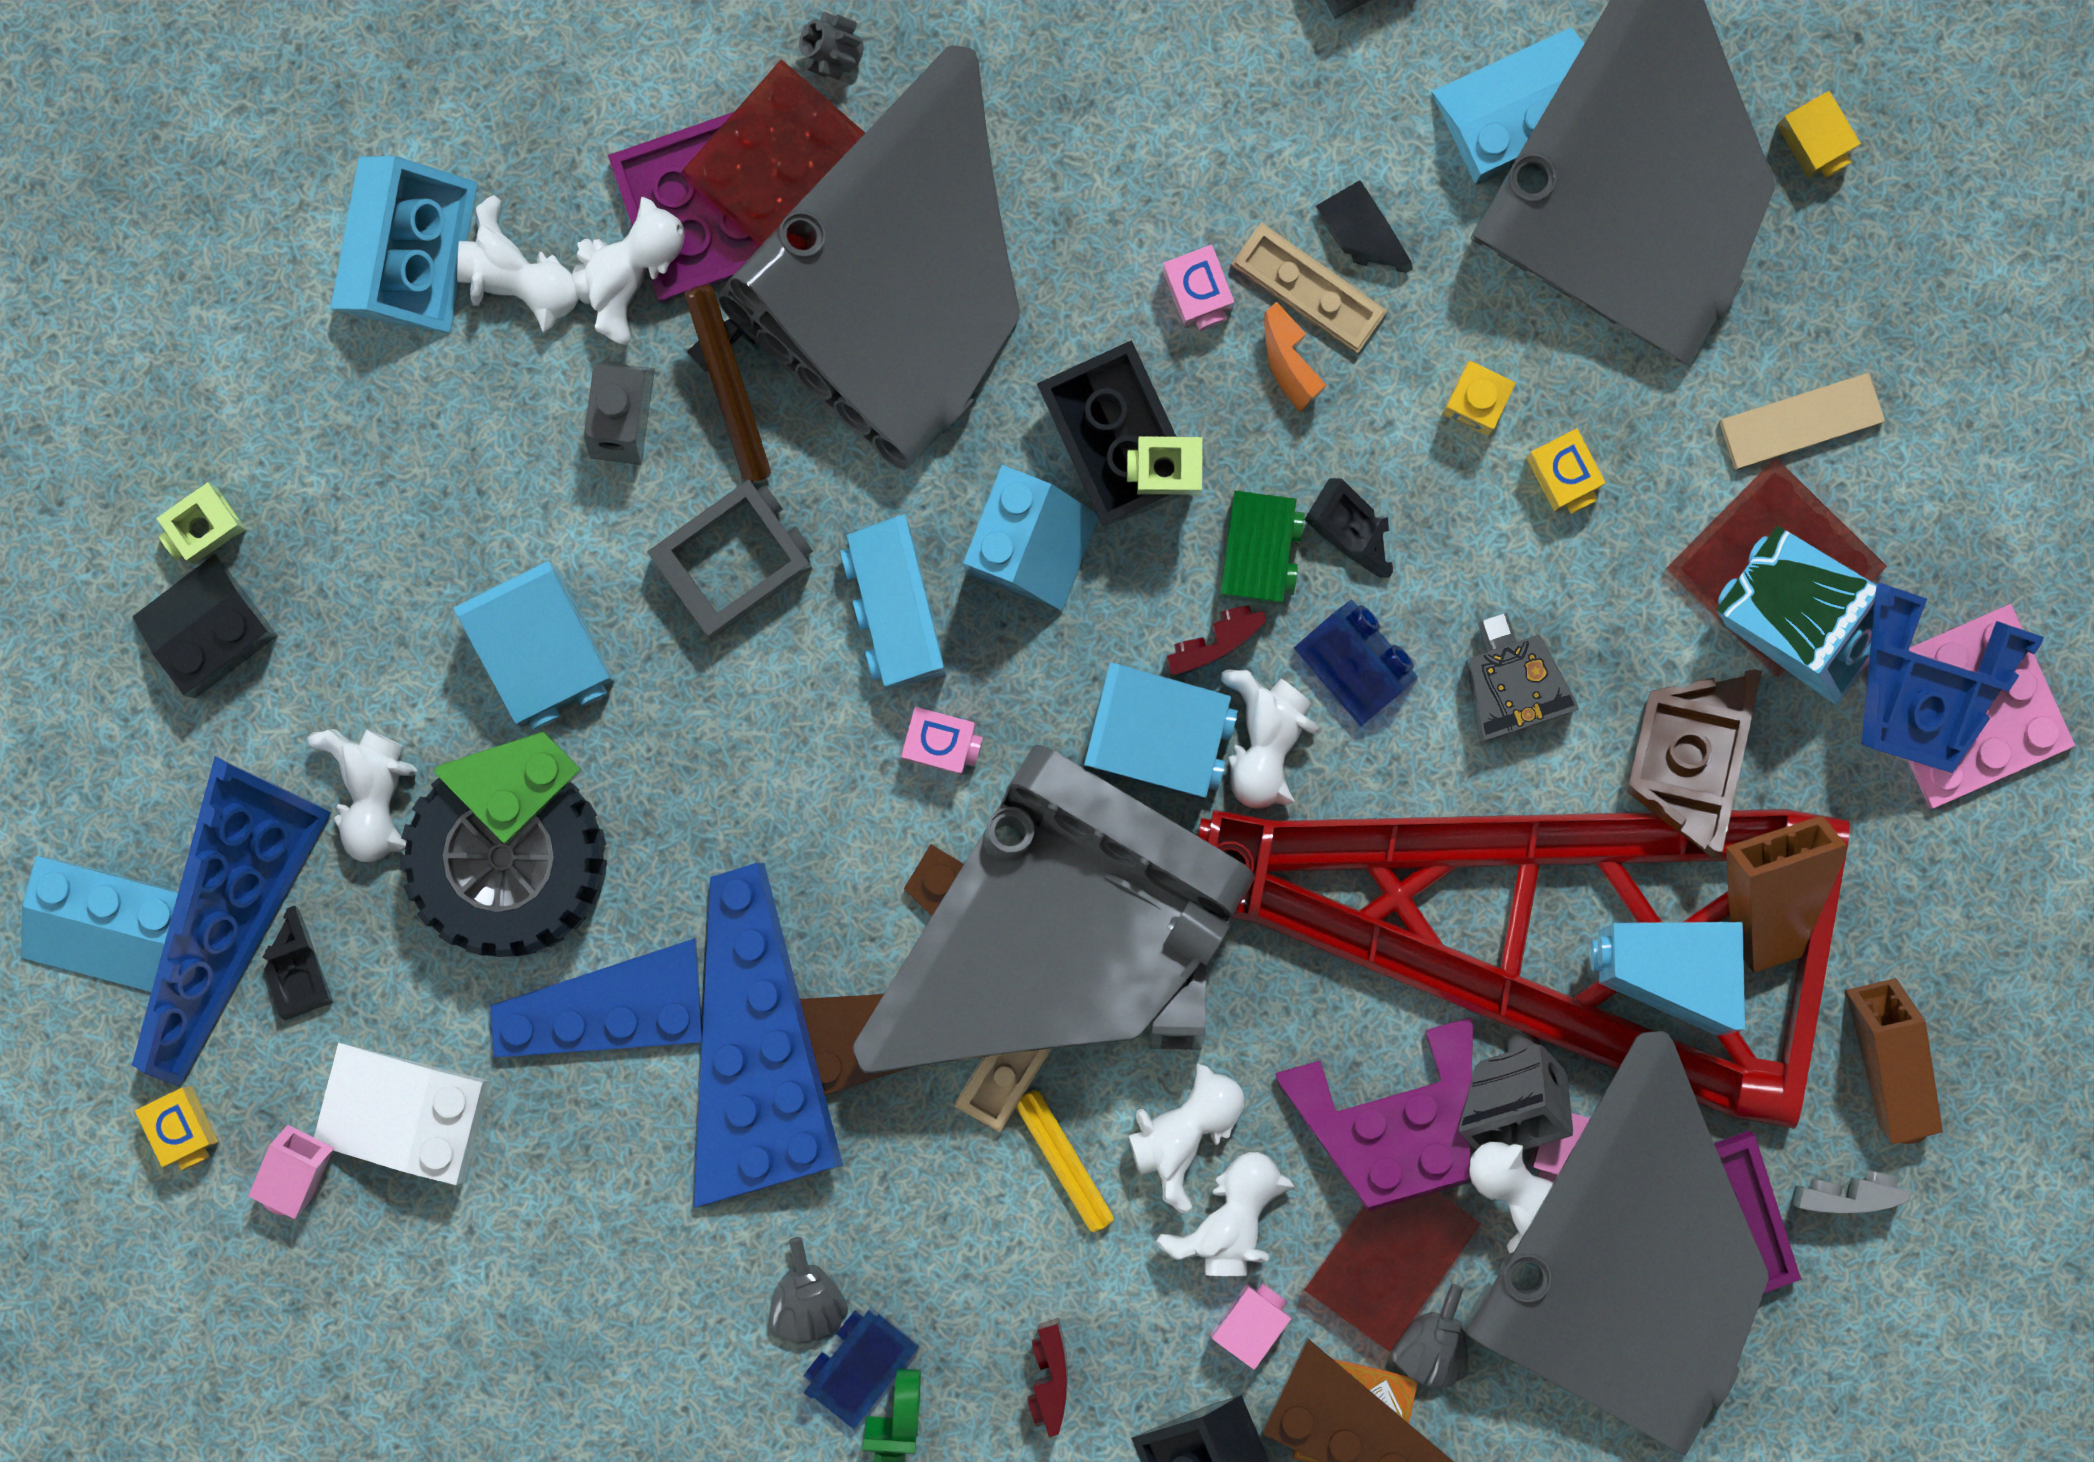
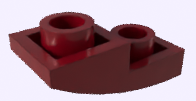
(1229, 634)
(1050, 1394)

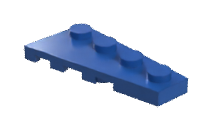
(617, 1007)

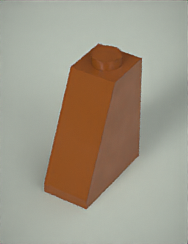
(1781, 888)
(1896, 1061)

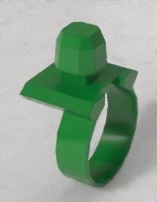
(896, 1436)

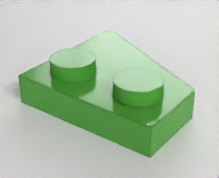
(510, 781)

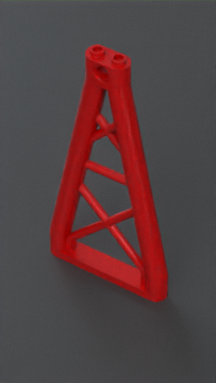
(1417, 957)

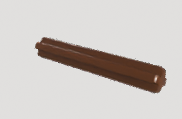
(727, 383)

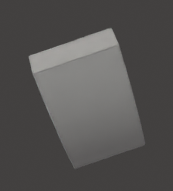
(1868, 1195)

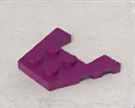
(1400, 1142)

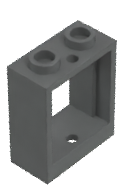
(688, 591)

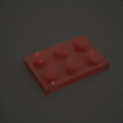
(1391, 1264)

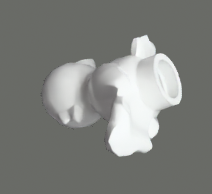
(499, 268)
(616, 271)
(1274, 726)
(371, 777)
(1173, 1137)
(1501, 1175)
(1231, 1232)

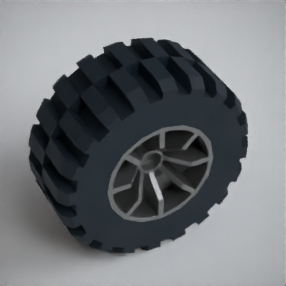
(500, 894)

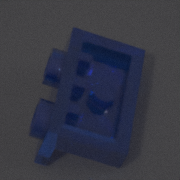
(1357, 661)
(860, 1366)

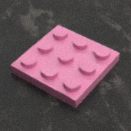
(2022, 723)

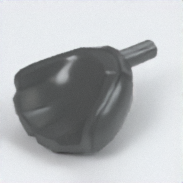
(805, 1301)
(1434, 1346)

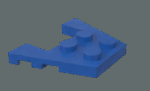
(1926, 705)

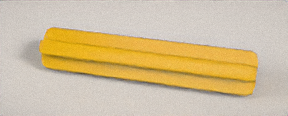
(1064, 1161)

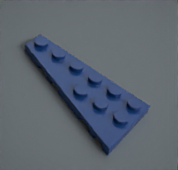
(234, 879)
(759, 1077)

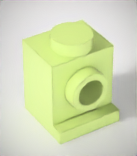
(1183, 453)
(202, 504)

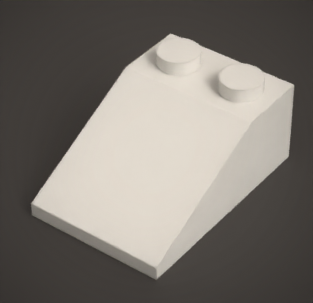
(401, 1113)

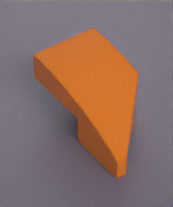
(1287, 366)

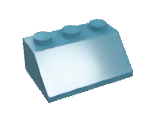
(1502, 103)
(403, 243)
(893, 604)
(95, 922)

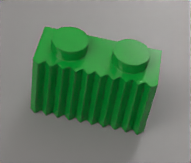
(1260, 548)

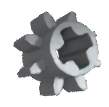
(831, 45)

